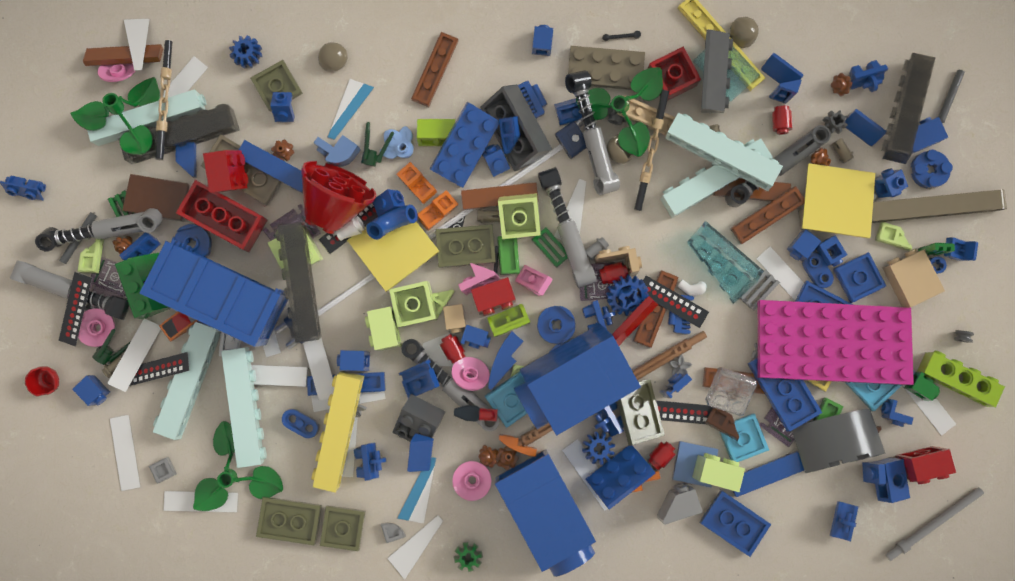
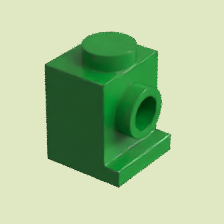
(923, 387)

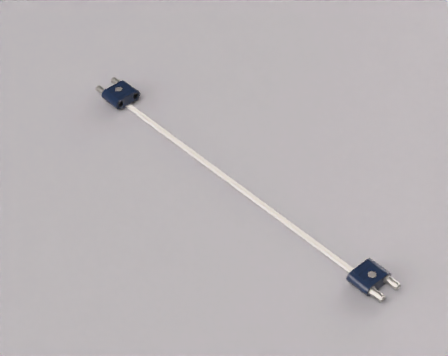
(570, 139)

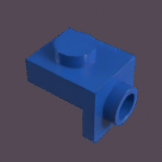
(282, 107)
(495, 159)
(388, 201)
(963, 250)
(888, 412)
(874, 473)

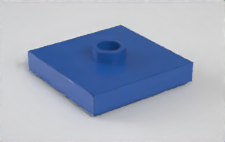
(859, 277)

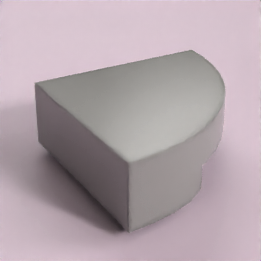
(392, 532)

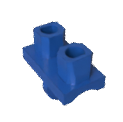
(869, 78)
(594, 310)
(608, 421)
(371, 461)
(844, 521)

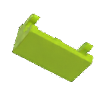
(433, 131)
(508, 320)

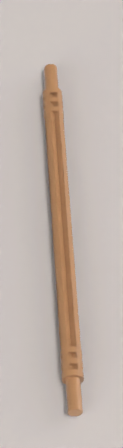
(641, 371)

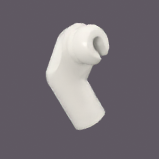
(692, 290)

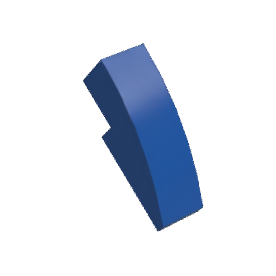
(503, 359)

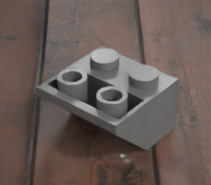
(419, 418)

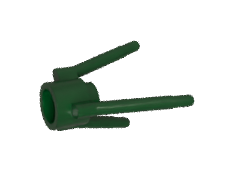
(369, 156)
(104, 353)

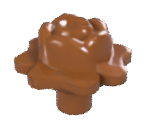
(841, 84)
(283, 150)
(820, 157)
(122, 244)
(488, 456)
(506, 458)

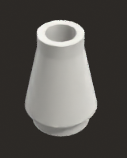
(351, 229)

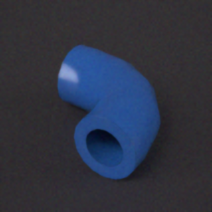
(391, 220)

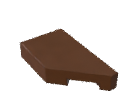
(722, 422)

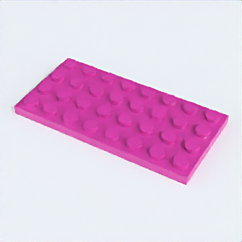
(835, 342)

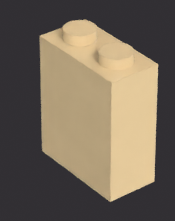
(913, 278)

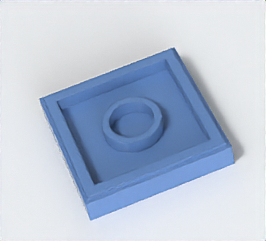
(686, 461)

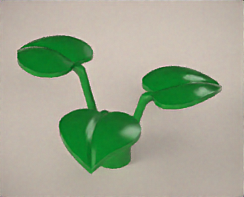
(636, 137)
(136, 140)
(212, 493)

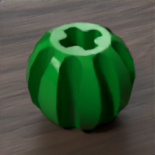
(462, 557)

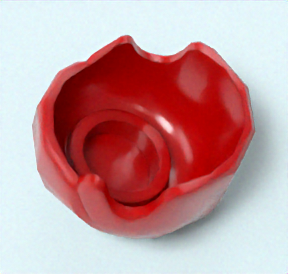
(42, 381)

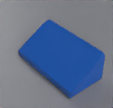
(780, 70)
(785, 91)
(567, 111)
(864, 127)
(420, 453)

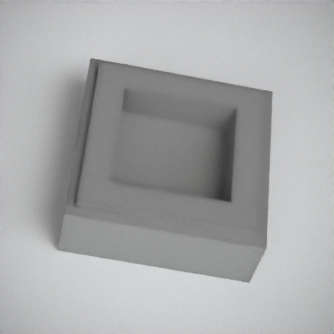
(162, 470)

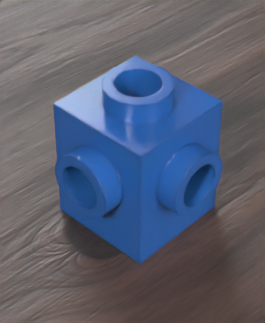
(894, 183)

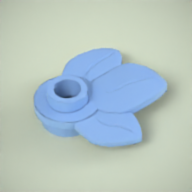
(398, 141)

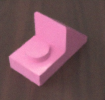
(482, 277)
(533, 280)

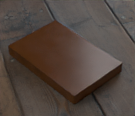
(154, 193)

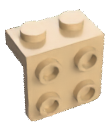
(632, 262)

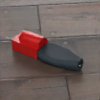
(474, 413)

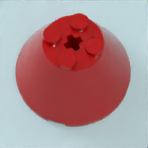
(333, 195)

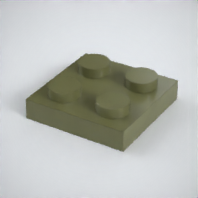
(275, 79)
(342, 528)

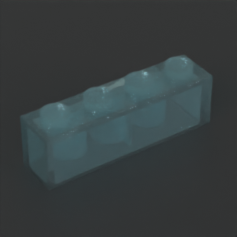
(725, 261)

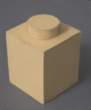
(454, 318)

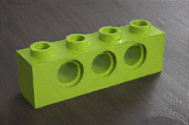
(990, 388)

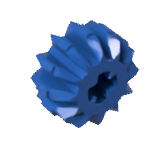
(250, 46)
(593, 443)

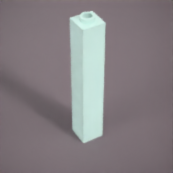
(148, 115)

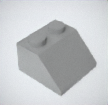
(679, 504)

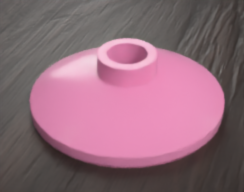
(115, 72)
(88, 332)
(470, 367)
(476, 490)

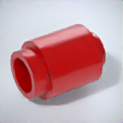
(782, 119)
(613, 272)
(452, 348)
(661, 455)

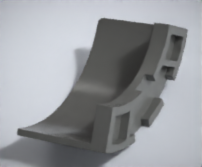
(836, 439)

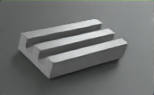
(770, 278)

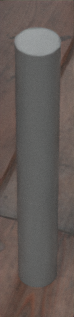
(951, 95)
(72, 246)

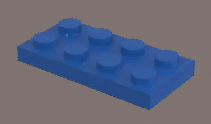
(464, 144)
(788, 398)

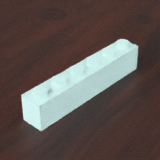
(723, 151)
(703, 184)
(186, 385)
(243, 407)

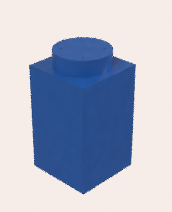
(576, 380)
(546, 515)

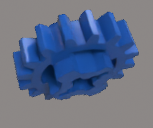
(627, 294)

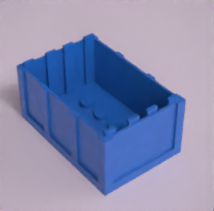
(214, 294)

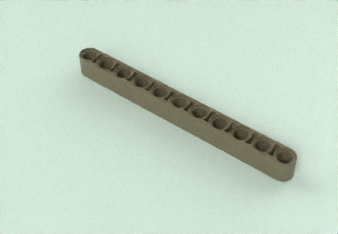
(935, 206)

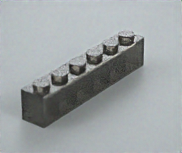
(908, 108)
(194, 128)
(299, 282)

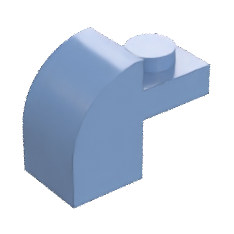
(339, 155)

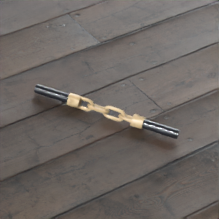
(657, 125)
(161, 126)

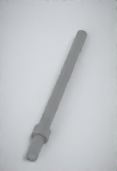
(905, 545)

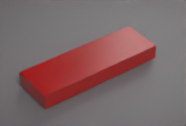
(634, 320)

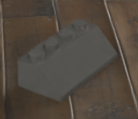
(715, 72)
(532, 141)

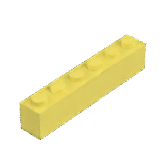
(338, 431)

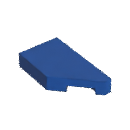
(509, 133)
(187, 157)
(142, 246)

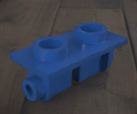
(16, 186)

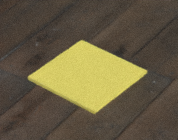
(838, 201)
(395, 253)

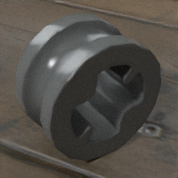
(963, 336)

